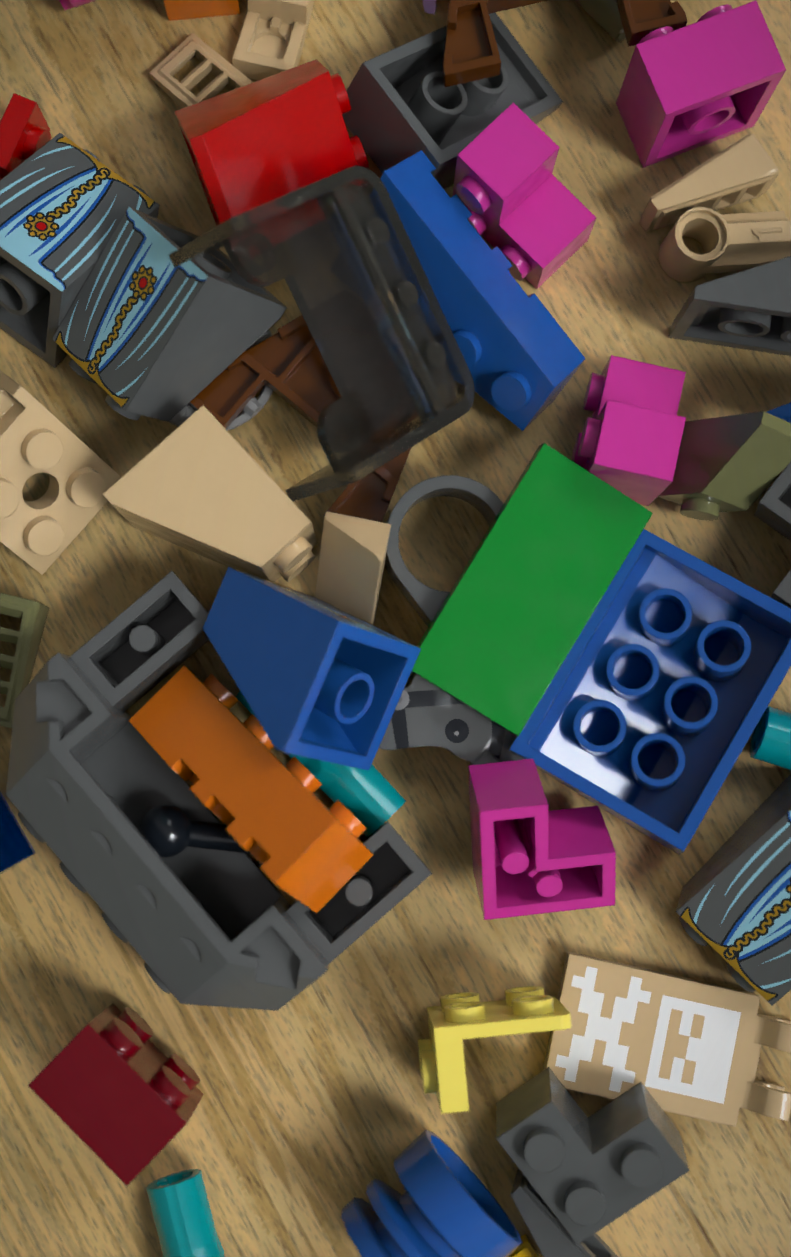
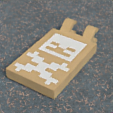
(675, 1034)

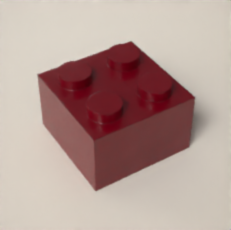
(119, 1091)

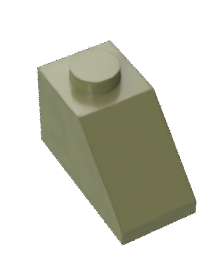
(728, 463)

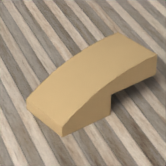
(272, 37)

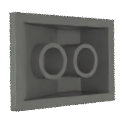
(406, 108)
(741, 310)

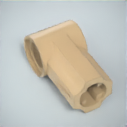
(728, 241)

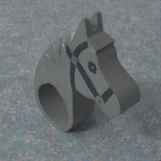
(424, 711)

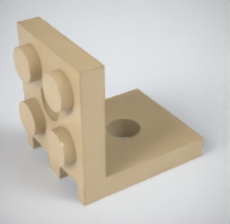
(39, 443)

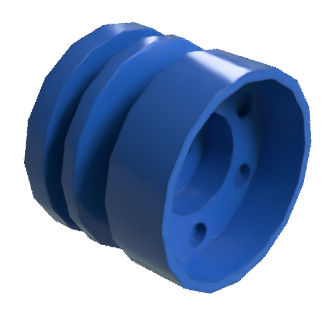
(439, 1214)

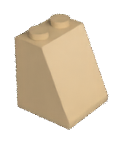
(215, 502)

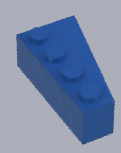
(507, 338)

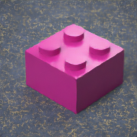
(699, 82)

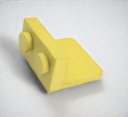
(466, 1017)

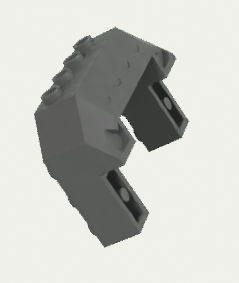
(199, 918)

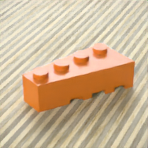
(245, 785)

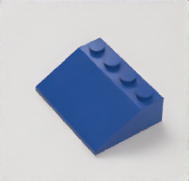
(661, 691)

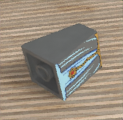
(52, 230)
(158, 329)
(744, 900)

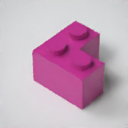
(518, 200)
(633, 427)
(533, 856)

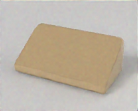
(352, 564)

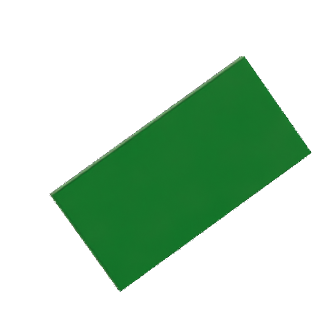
(529, 589)

